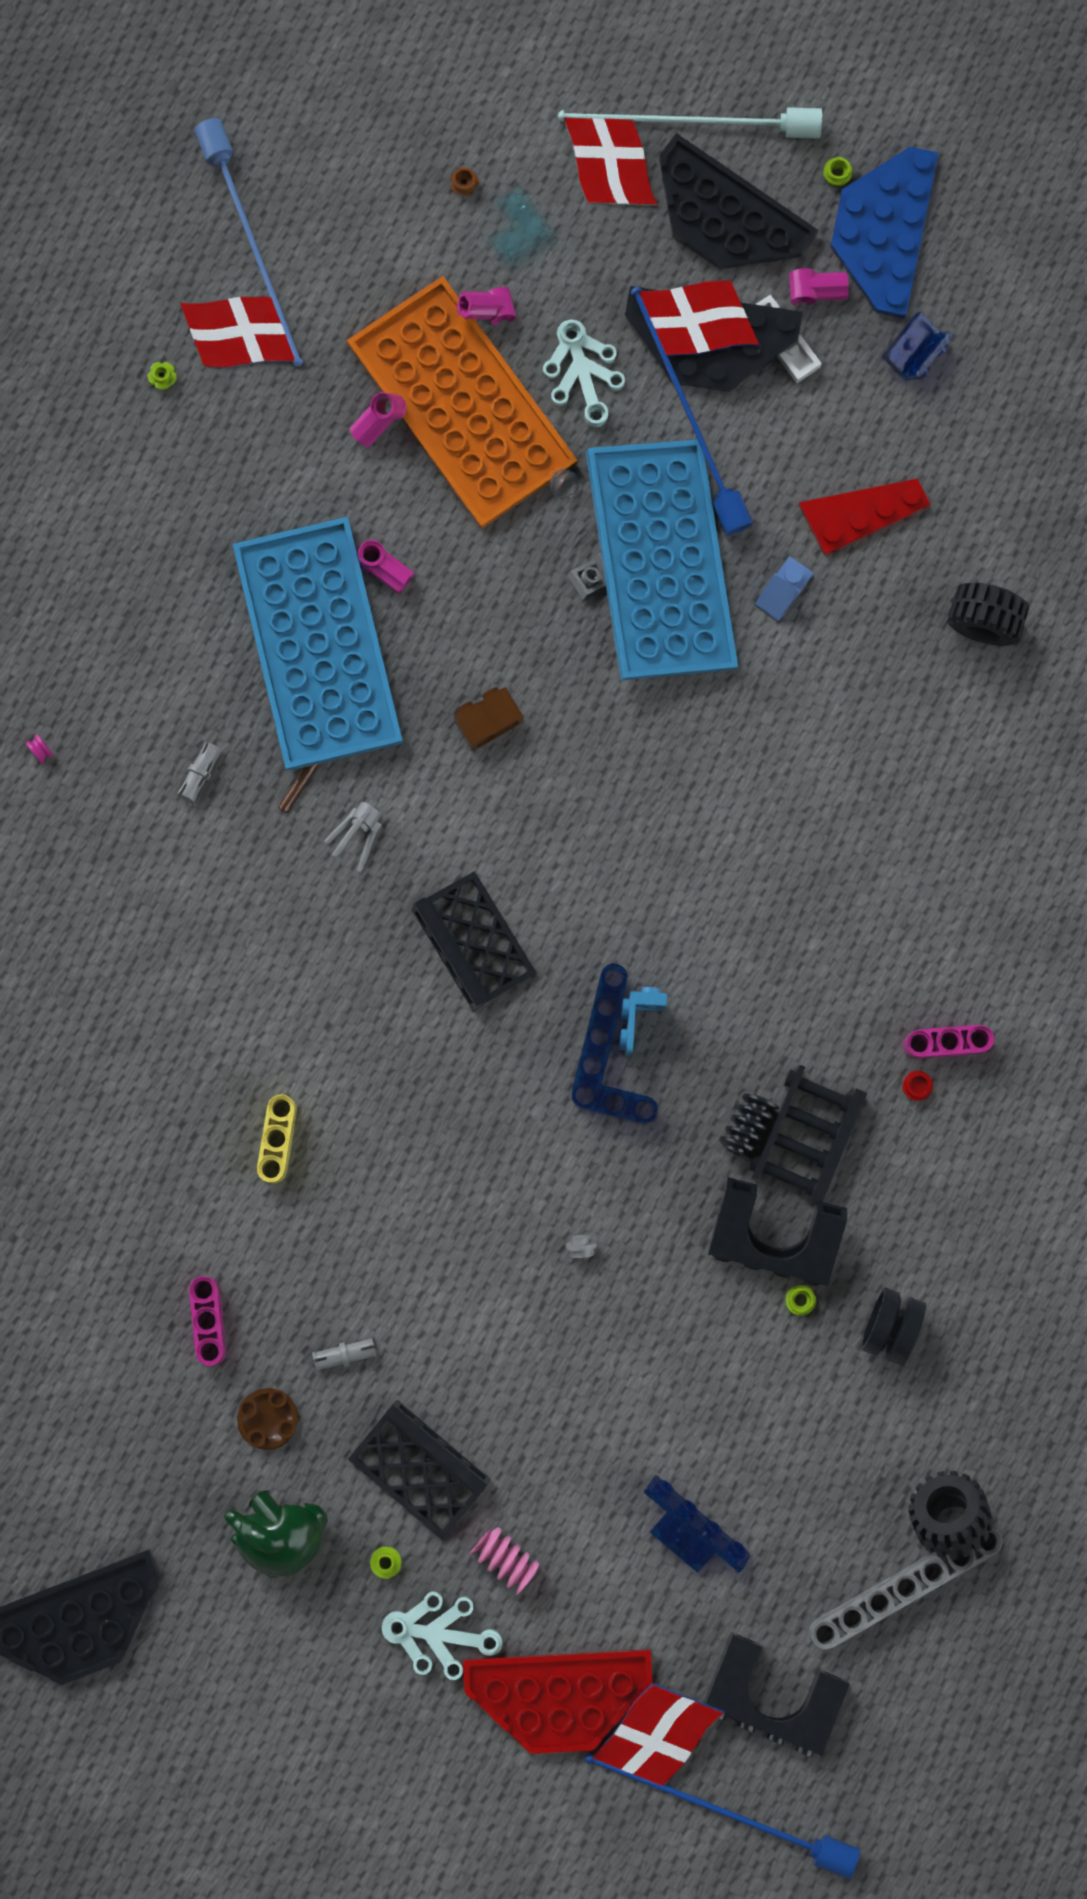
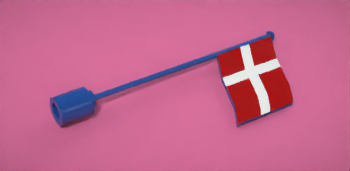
(692, 323)
(659, 1739)

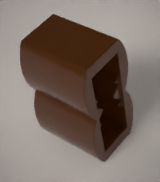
(488, 718)

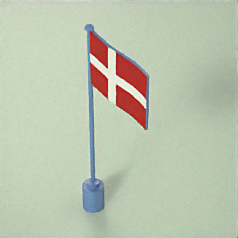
(237, 328)

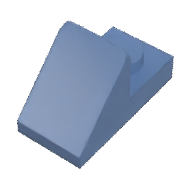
(783, 588)

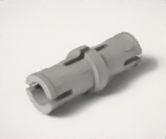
(199, 772)
(344, 1354)

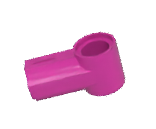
(812, 287)
(490, 305)
(375, 418)
(386, 568)

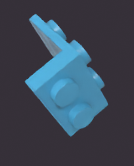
(648, 999)

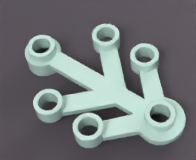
(582, 368)
(436, 1634)

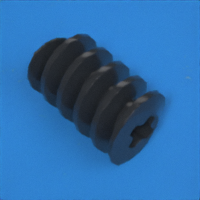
(748, 1125)

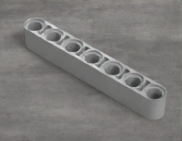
(894, 1600)

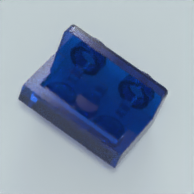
(916, 348)

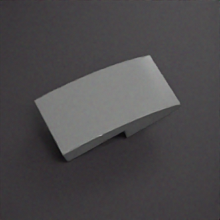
(588, 578)

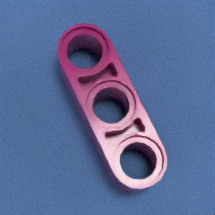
(961, 1036)
(198, 1308)

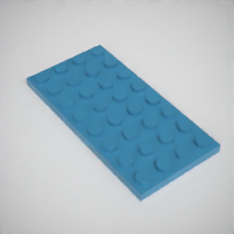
(661, 559)
(317, 644)

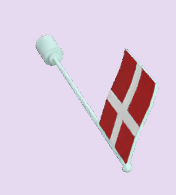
(613, 157)

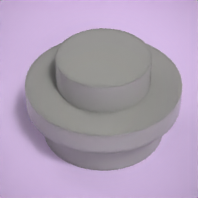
(581, 1246)

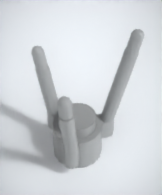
(361, 819)

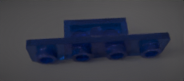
(690, 1532)

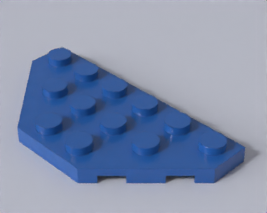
(883, 226)

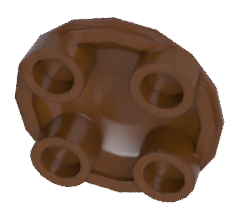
(267, 1419)

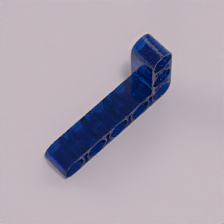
(601, 1053)

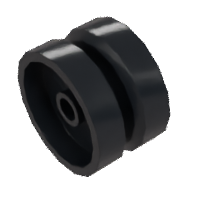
(893, 1326)

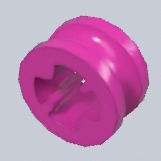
(39, 749)

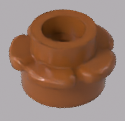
(464, 174)

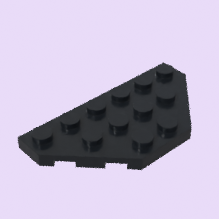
(725, 214)
(727, 367)
(81, 1621)

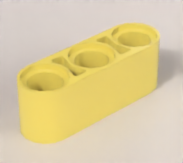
(271, 1125)

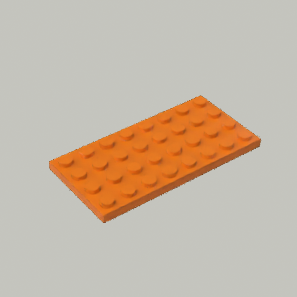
(462, 402)

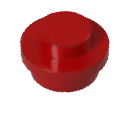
(917, 1085)

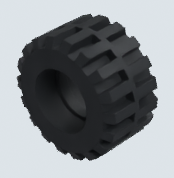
(988, 614)
(956, 1536)

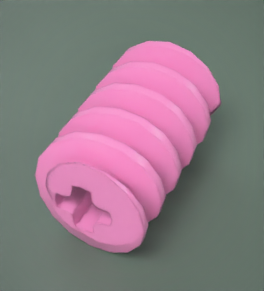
(505, 1559)

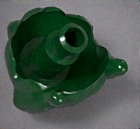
(277, 1538)

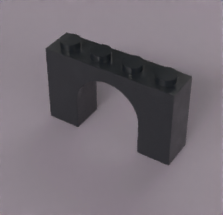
(808, 1260)
(806, 1728)

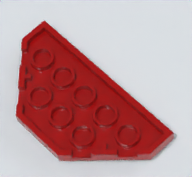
(558, 1698)

